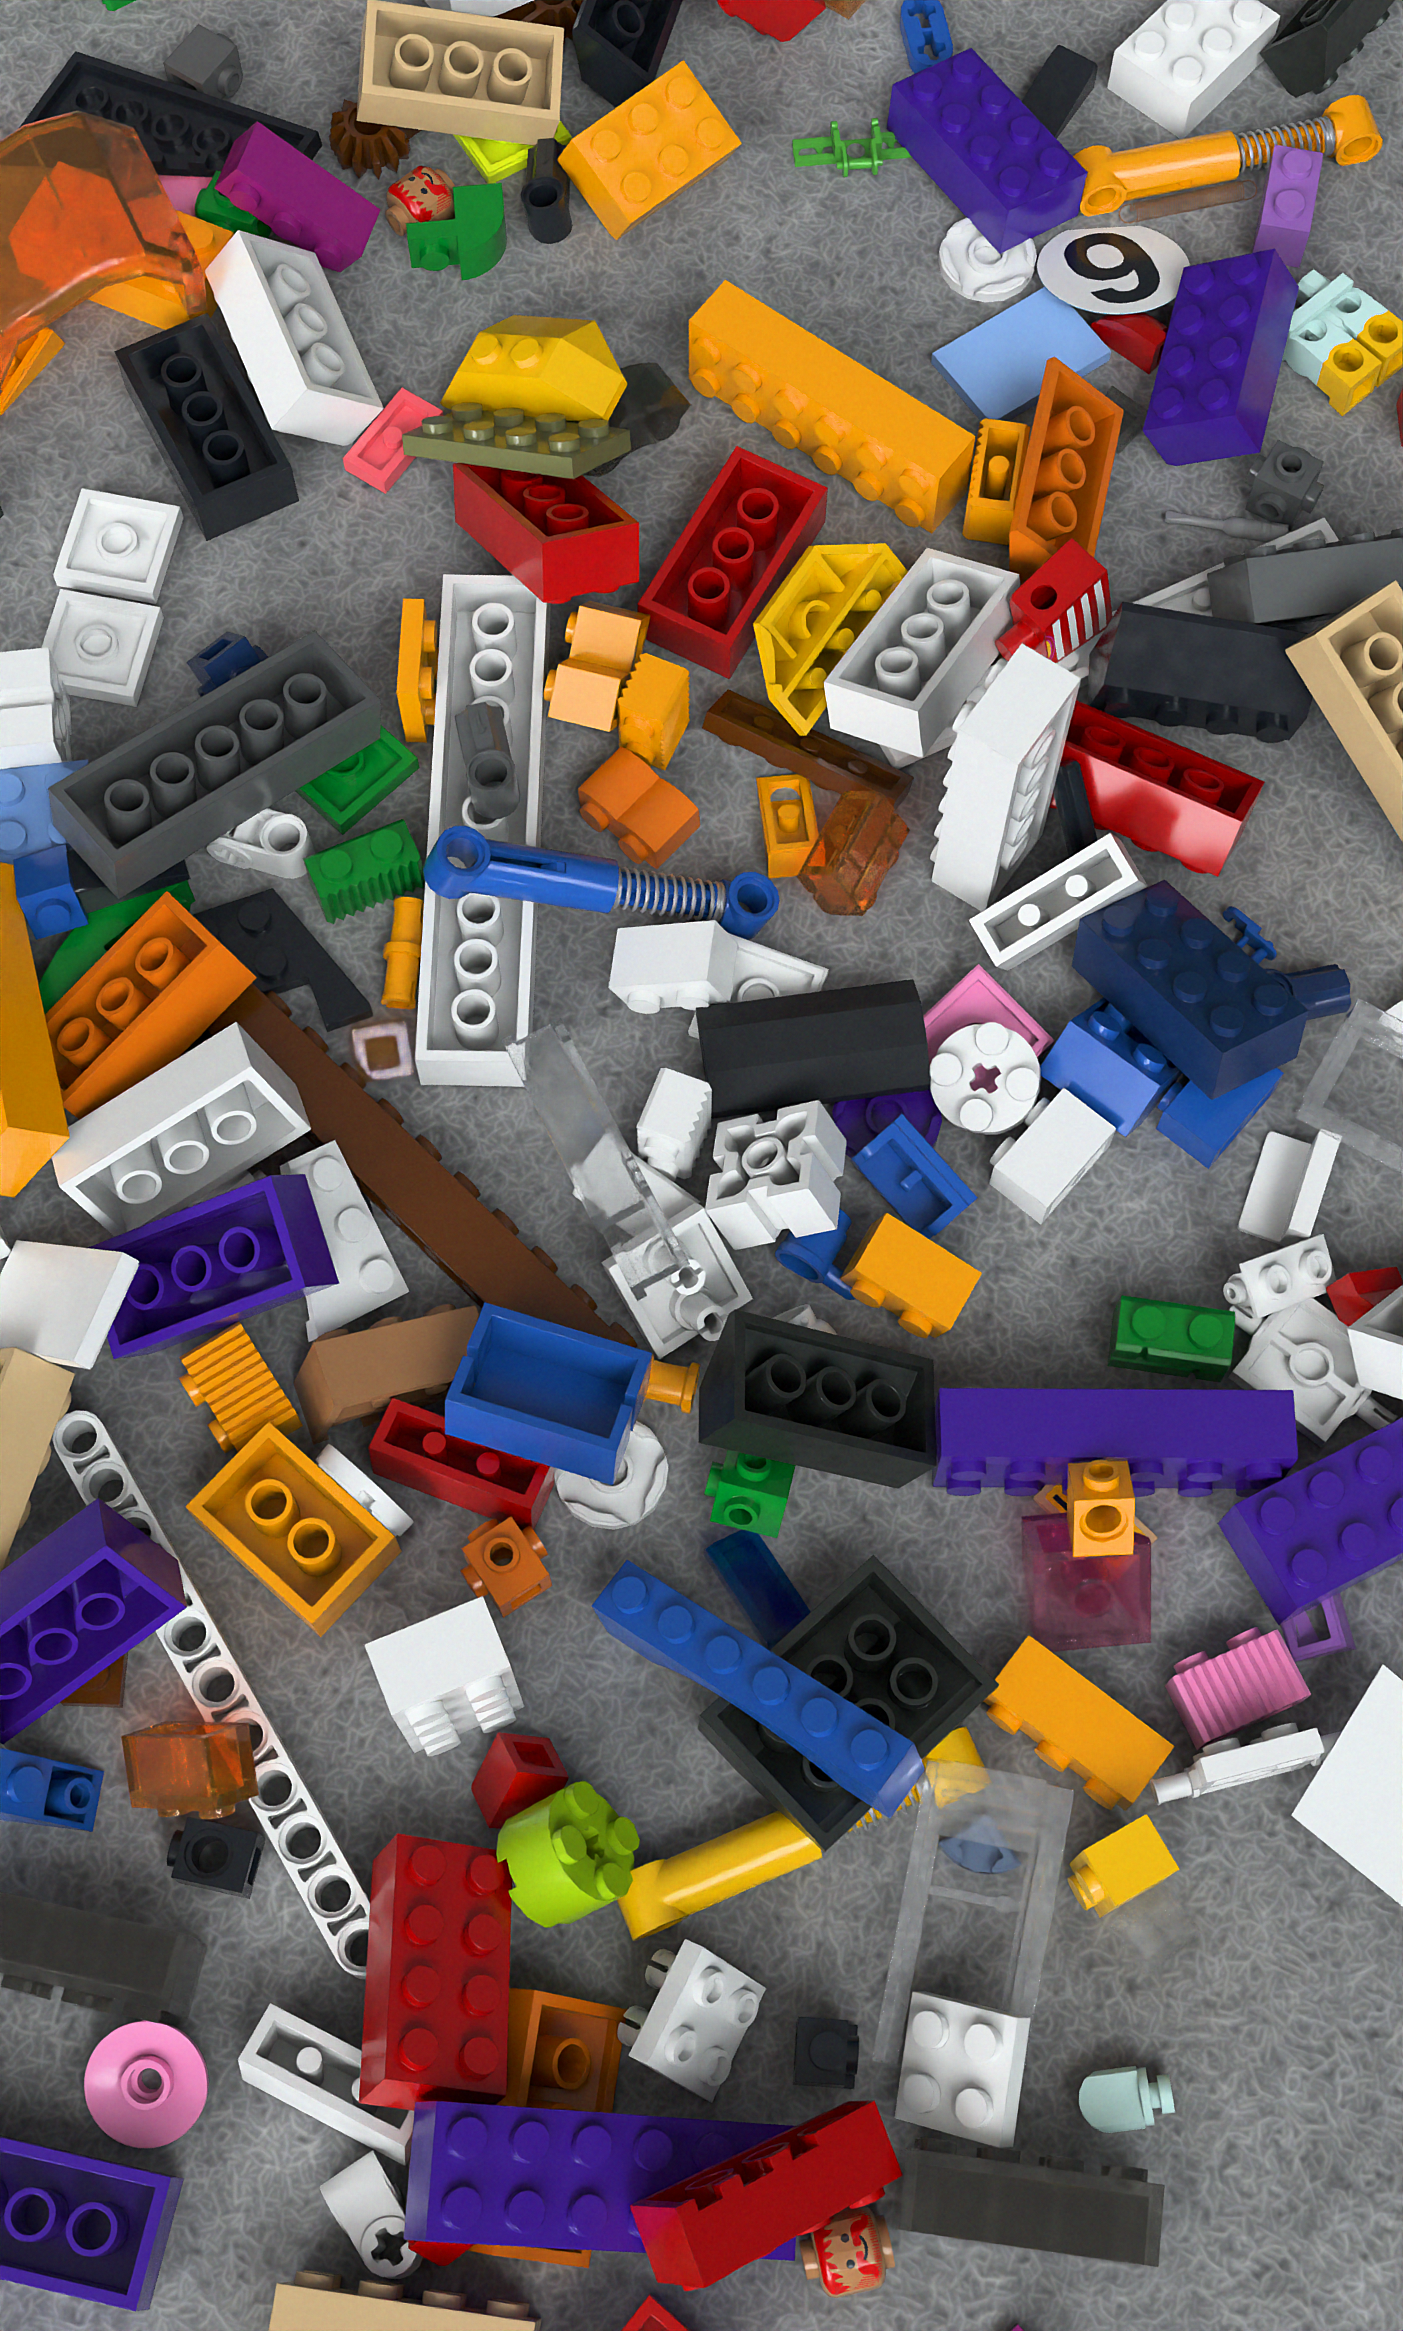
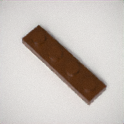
(813, 756)

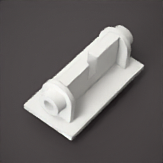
(1282, 1277)

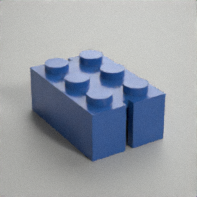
(547, 1393)

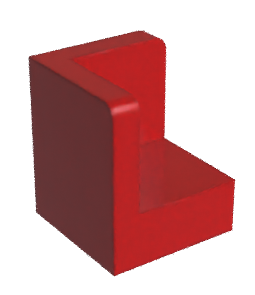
(516, 1776)

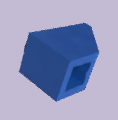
(48, 1791)

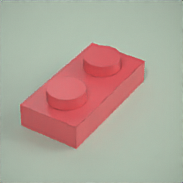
(379, 452)

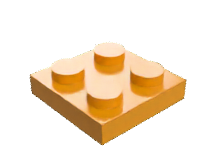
(417, 670)

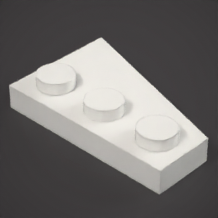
(354, 1241)

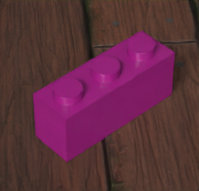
(297, 198)

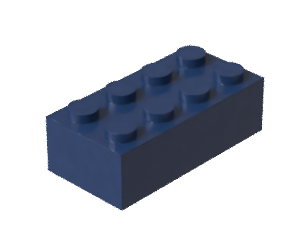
(1189, 989)

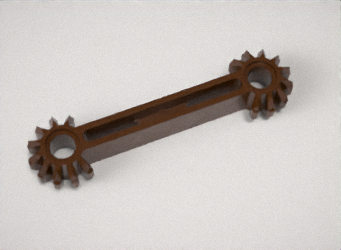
(379, 145)

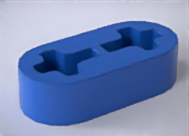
(916, 38)

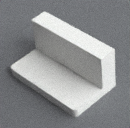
(1287, 1188)

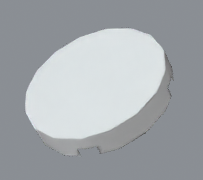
(985, 273)
(363, 1490)
(634, 1491)

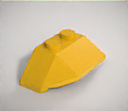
(540, 368)
(817, 620)

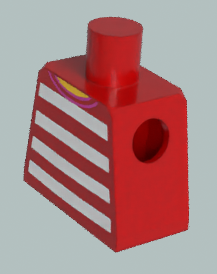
(1059, 605)

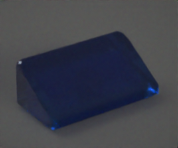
(757, 1585)

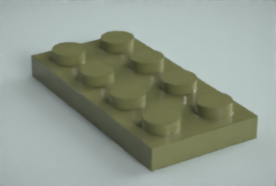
(517, 441)

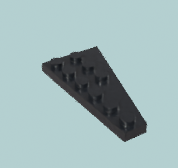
(176, 125)

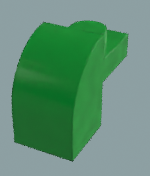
(472, 239)

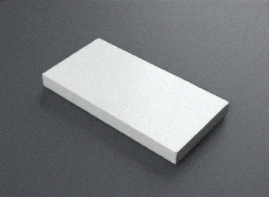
(61, 1300)

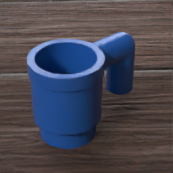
(814, 1256)

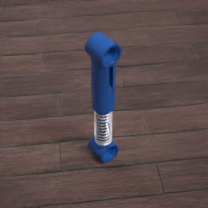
(592, 883)

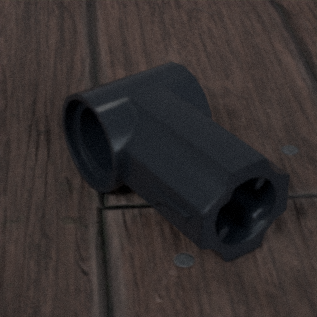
(547, 193)

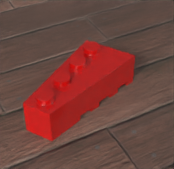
(766, 2196)

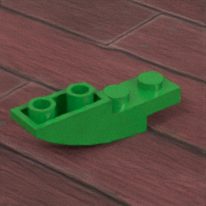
(90, 942)

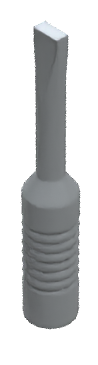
(1233, 526)

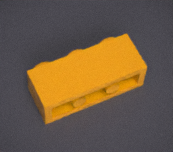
(1076, 1725)

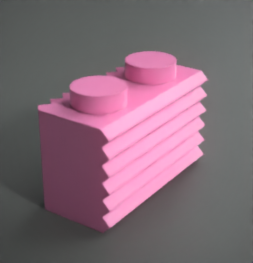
(1236, 1687)

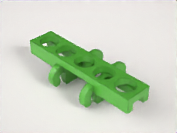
(871, 159)

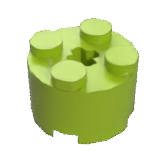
(568, 1855)

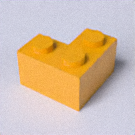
(600, 661)

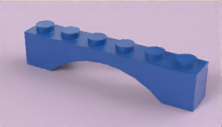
(810, 1717)

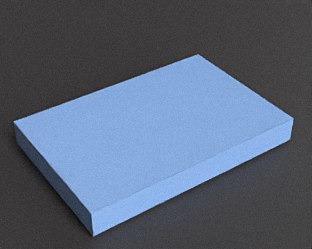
(1004, 359)

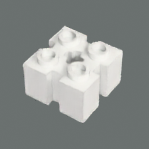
(33, 710)
(776, 1175)

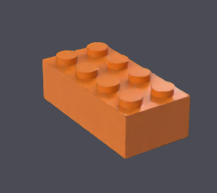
(141, 1005)

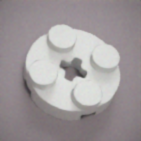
(954, 1071)

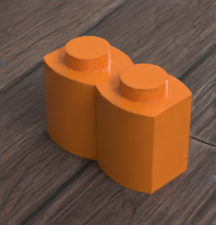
(638, 808)

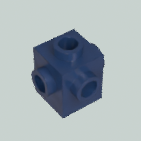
(224, 660)

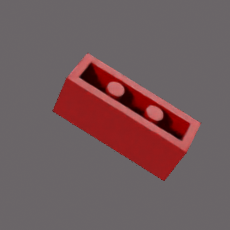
(418, 1454)

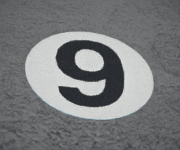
(1112, 269)

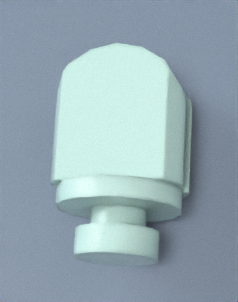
(1123, 2099)

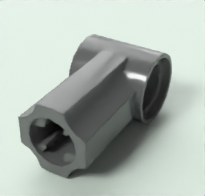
(488, 760)

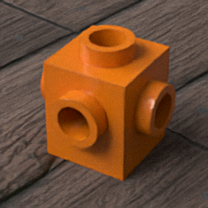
(509, 1584)

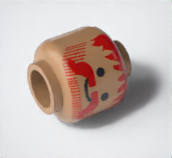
(420, 197)
(849, 2252)

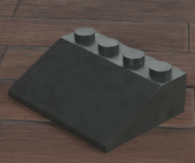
(881, 1655)

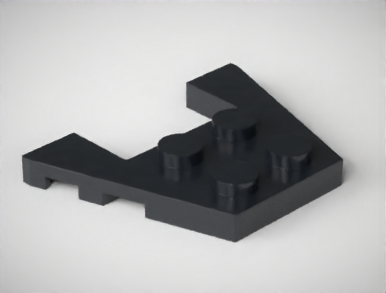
(284, 956)

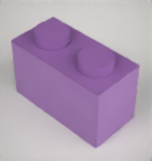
(1288, 203)

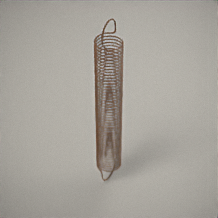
(1188, 196)

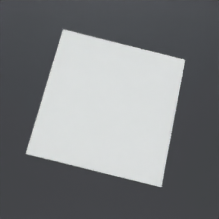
(1359, 1788)

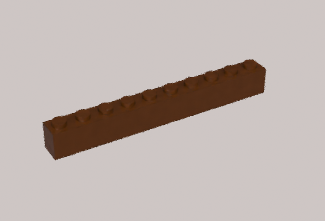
(408, 1181)

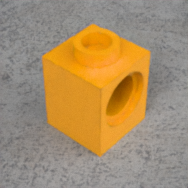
(1100, 1508)

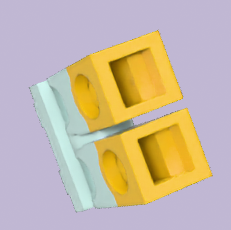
(1342, 340)

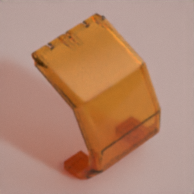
(81, 217)

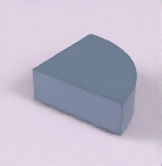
(979, 1856)

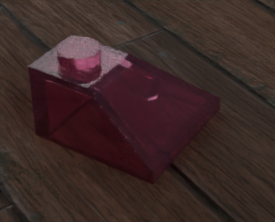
(1084, 1598)

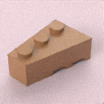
(395, 1358)

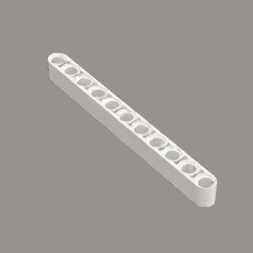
(214, 1659)

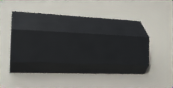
(814, 1048)

